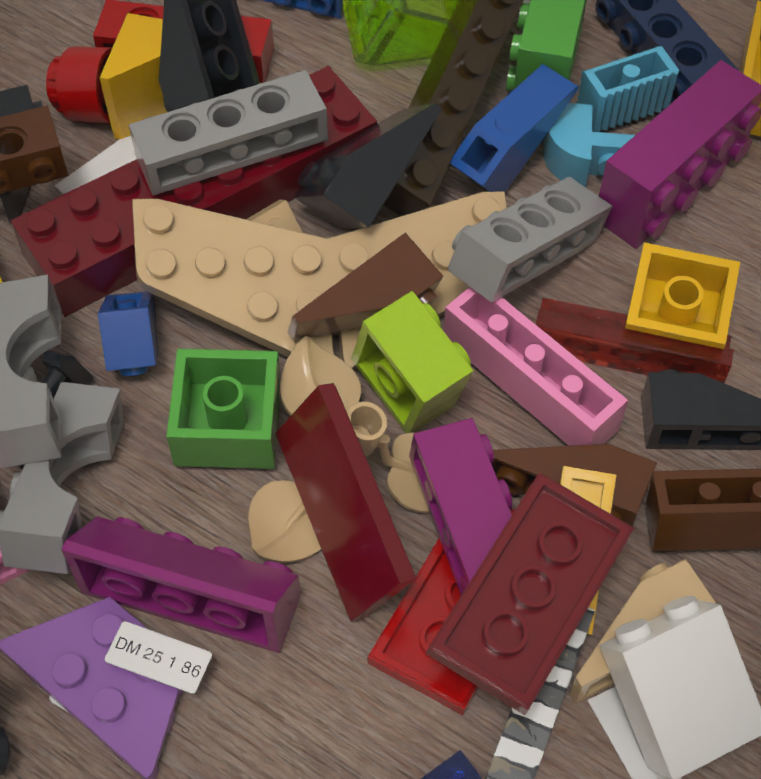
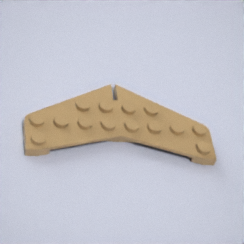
(262, 274)

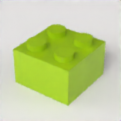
(411, 362)

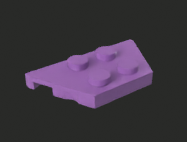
(112, 703)

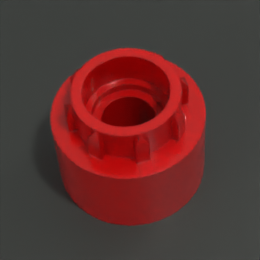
(75, 84)

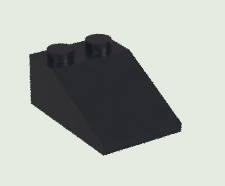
(203, 52)
(357, 177)

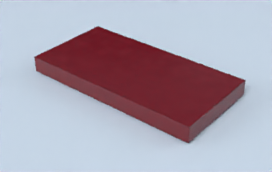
(344, 503)
(530, 593)

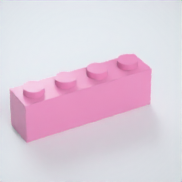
(535, 369)

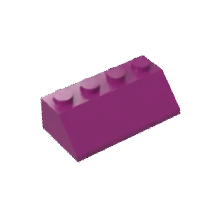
(184, 581)

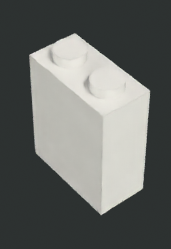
(683, 686)

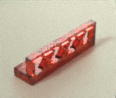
(602, 340)

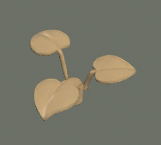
(276, 515)

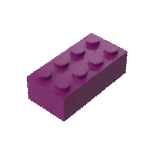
(680, 153)

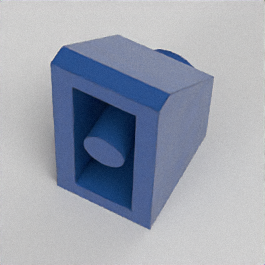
(129, 332)

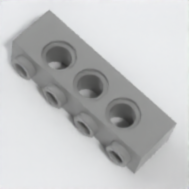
(229, 132)
(527, 238)

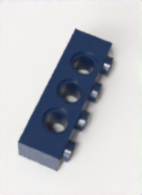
(665, 24)

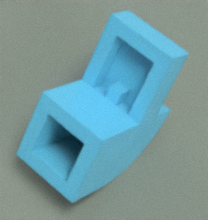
(574, 149)

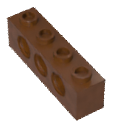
(29, 150)

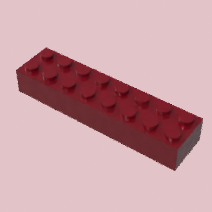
(89, 232)

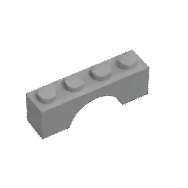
(27, 410)
(39, 510)

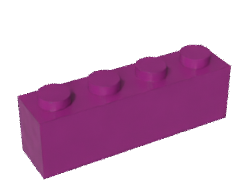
(461, 493)

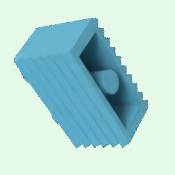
(628, 88)

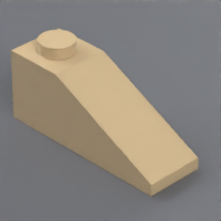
(655, 590)

